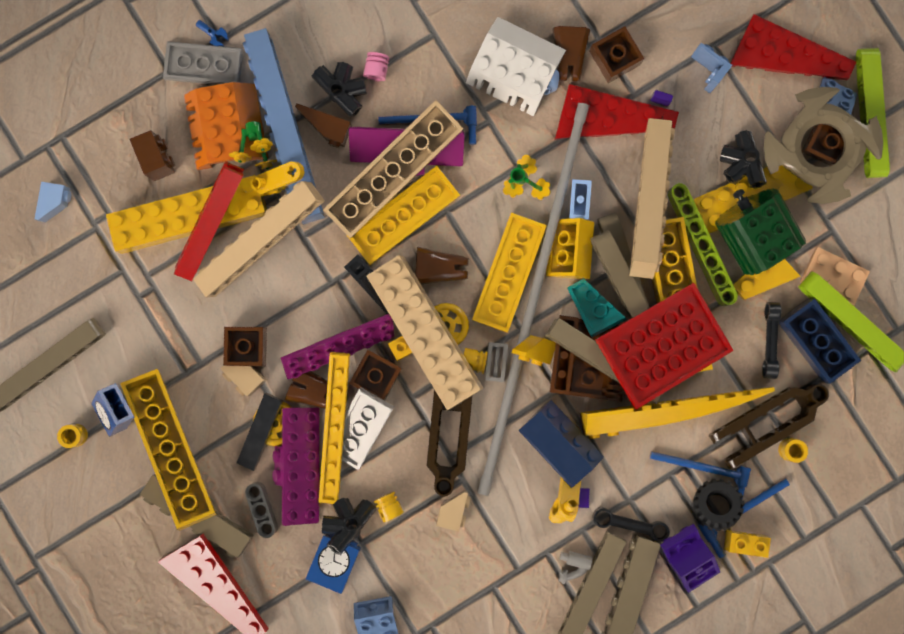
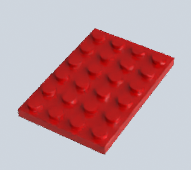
(664, 345)

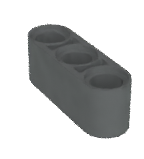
(260, 519)

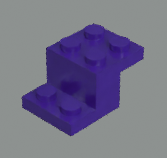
(690, 558)

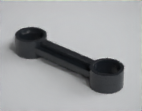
(772, 315)
(631, 524)

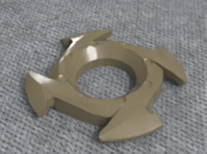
(855, 138)

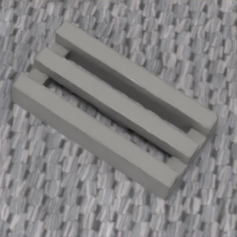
(505, 348)

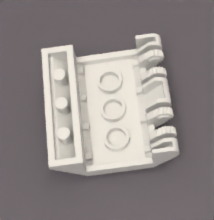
(515, 65)

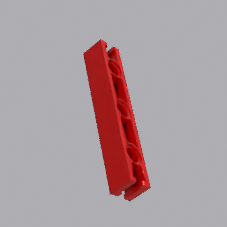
(208, 221)

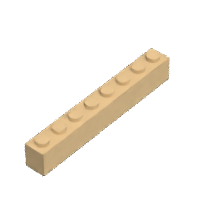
(258, 239)

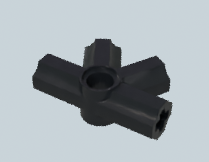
(341, 81)
(740, 166)
(346, 516)

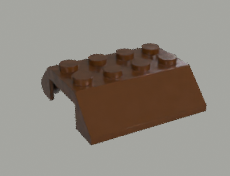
(577, 377)

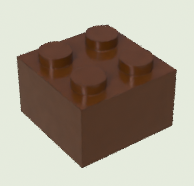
(616, 54)
(824, 144)
(153, 155)
(245, 346)
(375, 375)

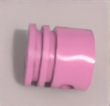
(376, 66)

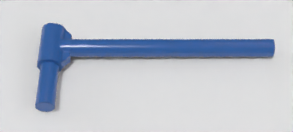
(469, 116)
(740, 476)
(711, 535)

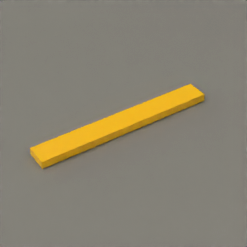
(334, 427)

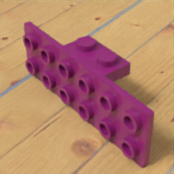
(369, 143)
(349, 342)
(298, 466)

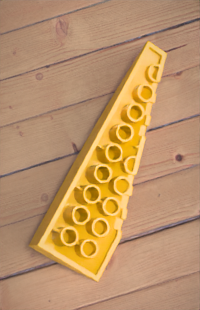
(664, 412)

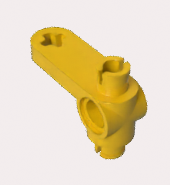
(277, 178)
(566, 505)

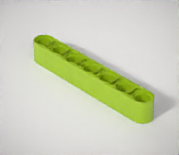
(872, 105)
(710, 251)
(853, 321)

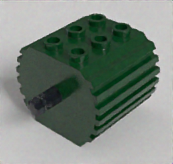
(760, 231)

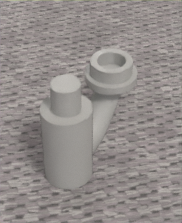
(574, 559)

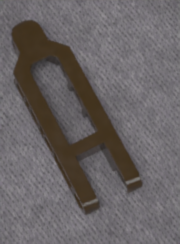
(808, 399)
(443, 474)

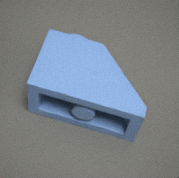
(580, 199)
(51, 200)

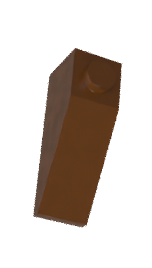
(329, 127)

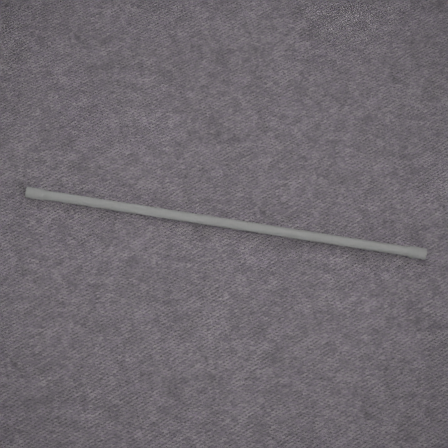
(579, 120)

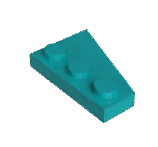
(594, 308)

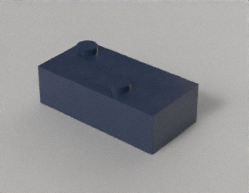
(819, 340)

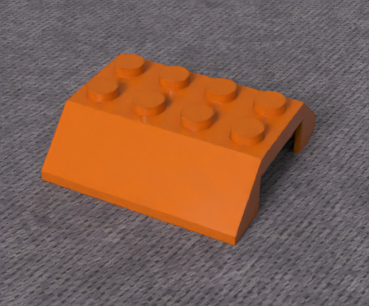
(219, 119)

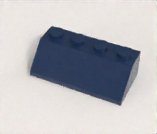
(561, 443)

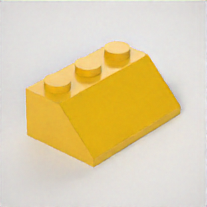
(571, 249)

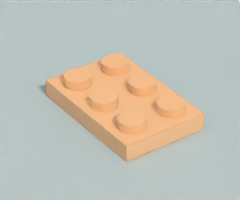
(838, 272)

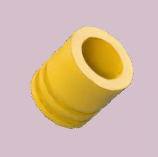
(476, 359)
(72, 435)
(793, 450)
(388, 506)

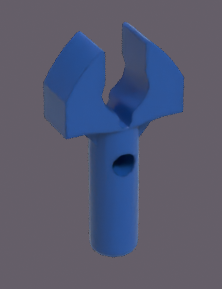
(213, 33)

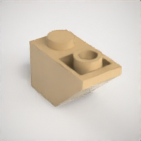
(245, 377)
(452, 511)

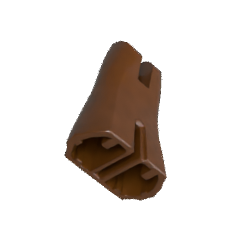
(575, 42)
(439, 266)
(308, 390)

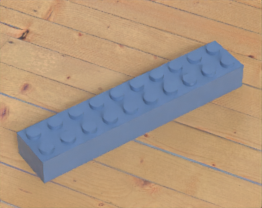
(278, 106)

